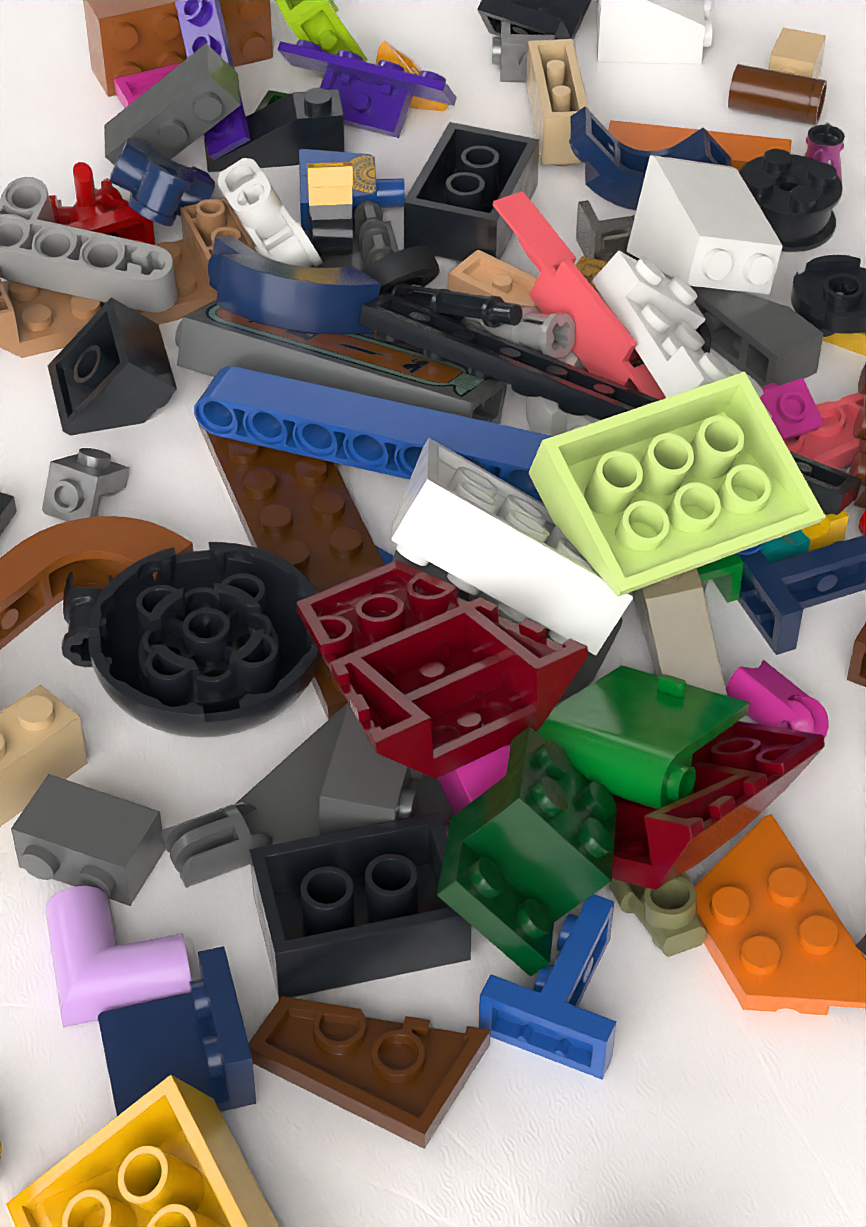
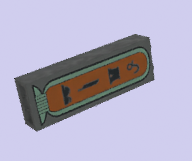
(349, 362)

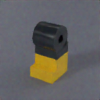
(331, 207)

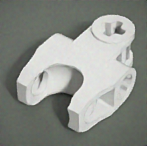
(266, 217)

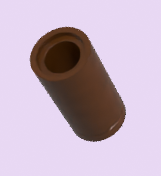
(777, 94)

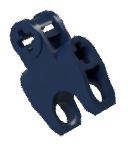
(158, 183)

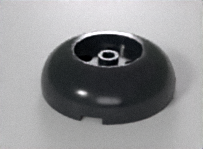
(174, 641)

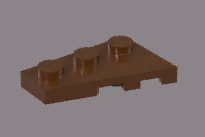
(372, 1067)

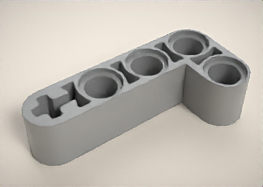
(76, 259)

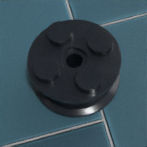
(795, 197)

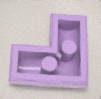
(97, 973)

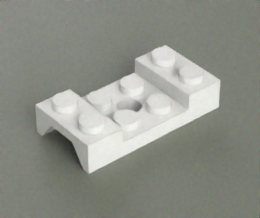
(662, 322)

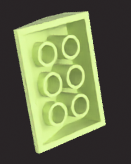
(673, 484)

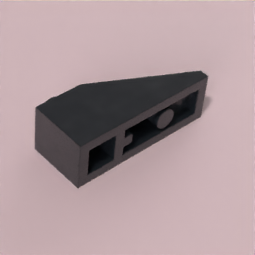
(282, 128)

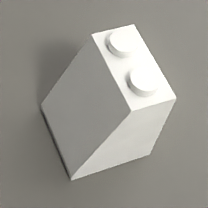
(653, 31)
(704, 227)

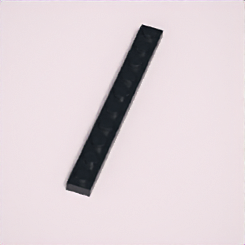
(543, 376)

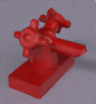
(101, 209)

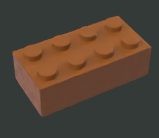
(147, 35)

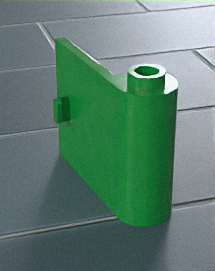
(640, 732)

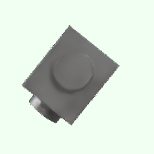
(512, 53)
(78, 482)

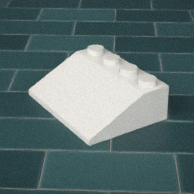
(504, 546)

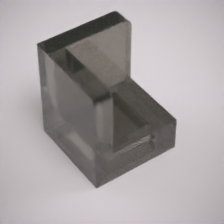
(604, 237)

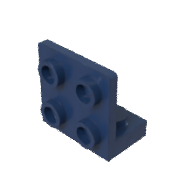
(183, 1036)

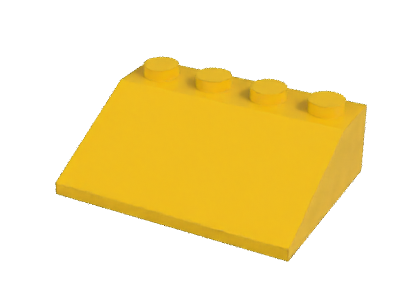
(151, 1167)

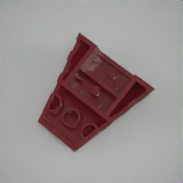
(434, 672)
(734, 783)

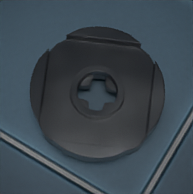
(816, 296)

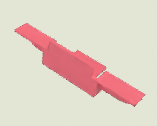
(600, 337)

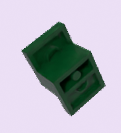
(529, 850)

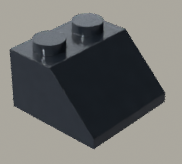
(111, 372)

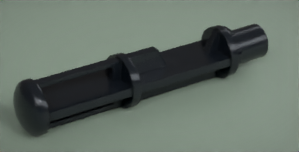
(459, 305)

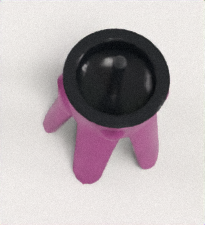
(825, 145)

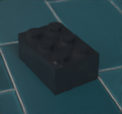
(456, 189)
(356, 906)

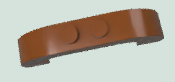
(90, 547)

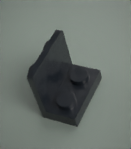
(534, 16)

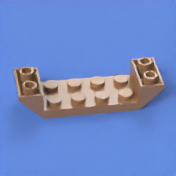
(47, 320)

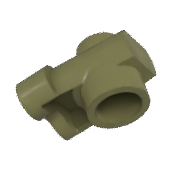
(665, 913)

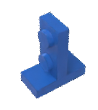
(549, 1016)

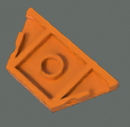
(777, 929)

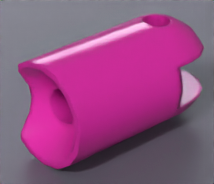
(777, 700)

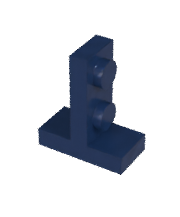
(781, 590)

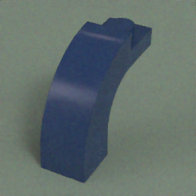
(619, 170)
(289, 294)

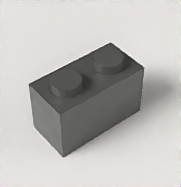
(88, 839)

